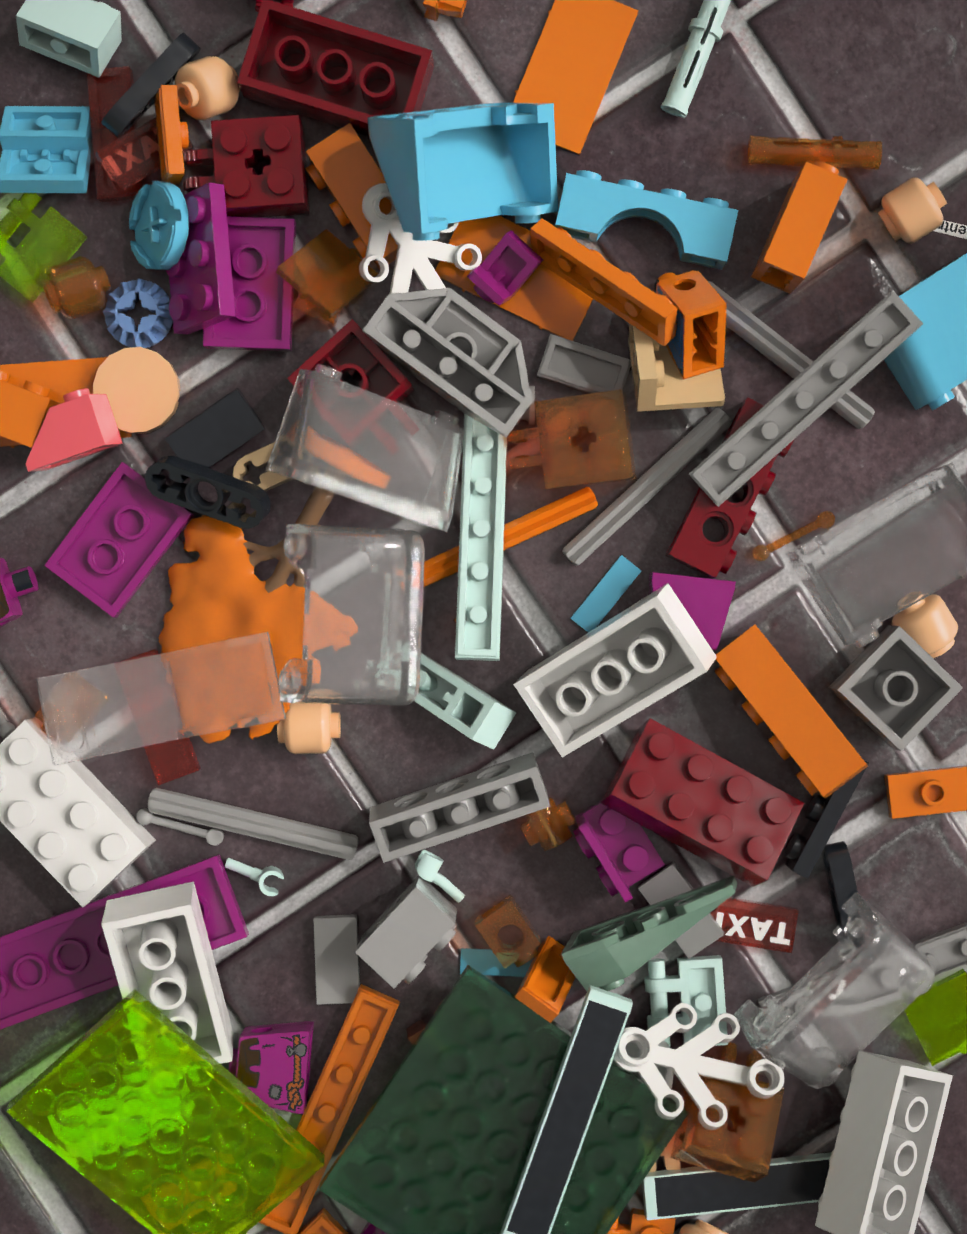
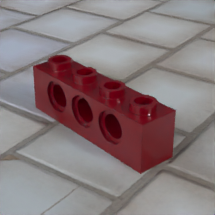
(691, 545)

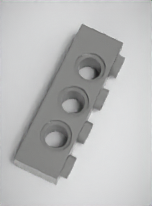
(458, 807)

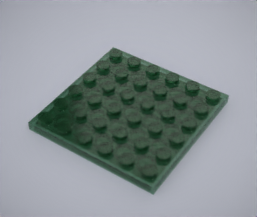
(462, 1117)

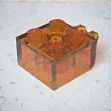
(562, 422)
(746, 1148)

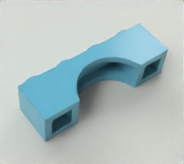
(699, 229)

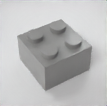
(895, 687)
(407, 931)

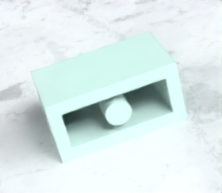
(71, 32)

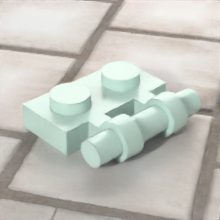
(699, 984)

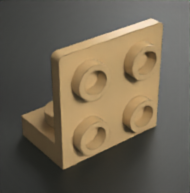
(659, 382)

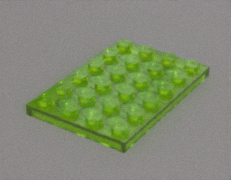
(164, 1127)

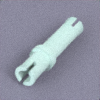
(679, 97)

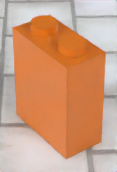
(799, 226)

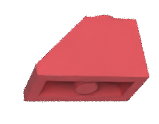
(74, 431)

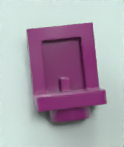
(505, 269)

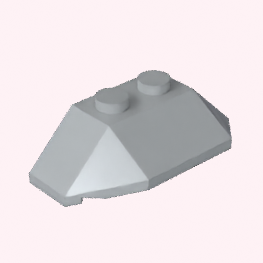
(455, 354)

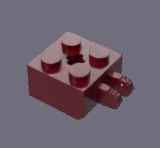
(240, 147)
(358, 355)

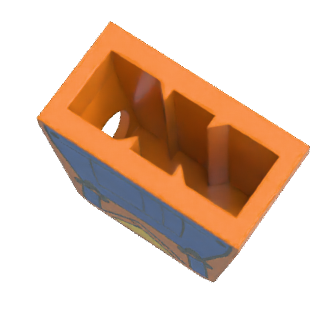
(699, 323)

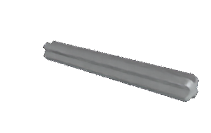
(787, 356)
(647, 486)
(252, 823)

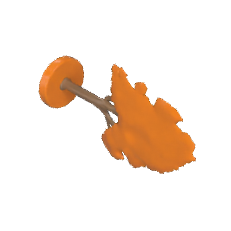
(225, 600)

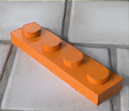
(604, 282)

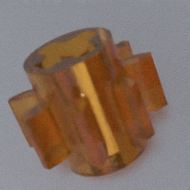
(549, 825)

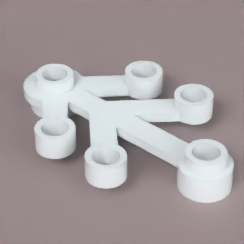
(410, 253)
(688, 1064)

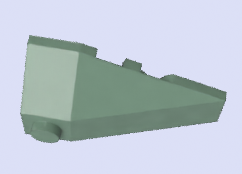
(621, 945)

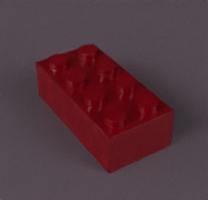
(331, 68)
(703, 803)

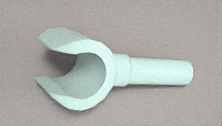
(427, 868)
(256, 874)

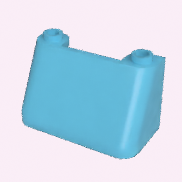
(467, 164)
(936, 353)

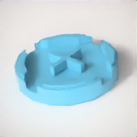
(160, 225)

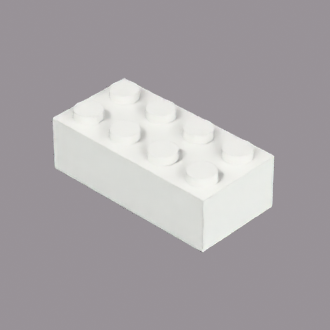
(615, 670)
(65, 815)
(166, 956)
(883, 1147)

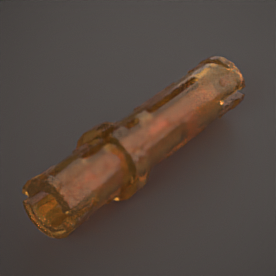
(832, 151)

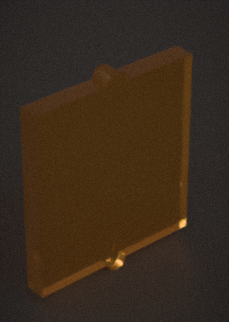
(325, 273)

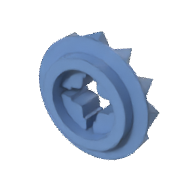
(151, 328)

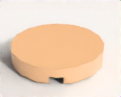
(139, 389)

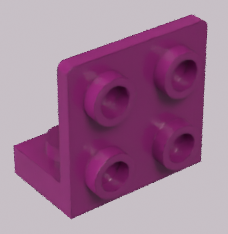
(619, 845)

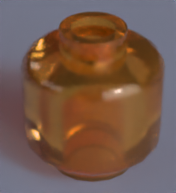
(76, 287)

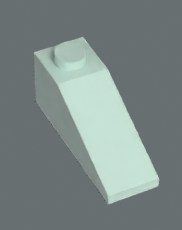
(462, 704)

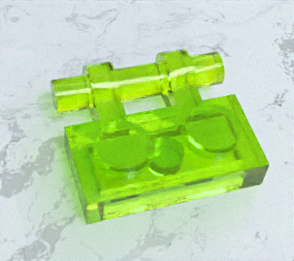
(47, 244)

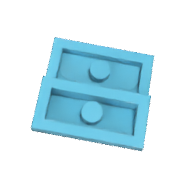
(45, 149)

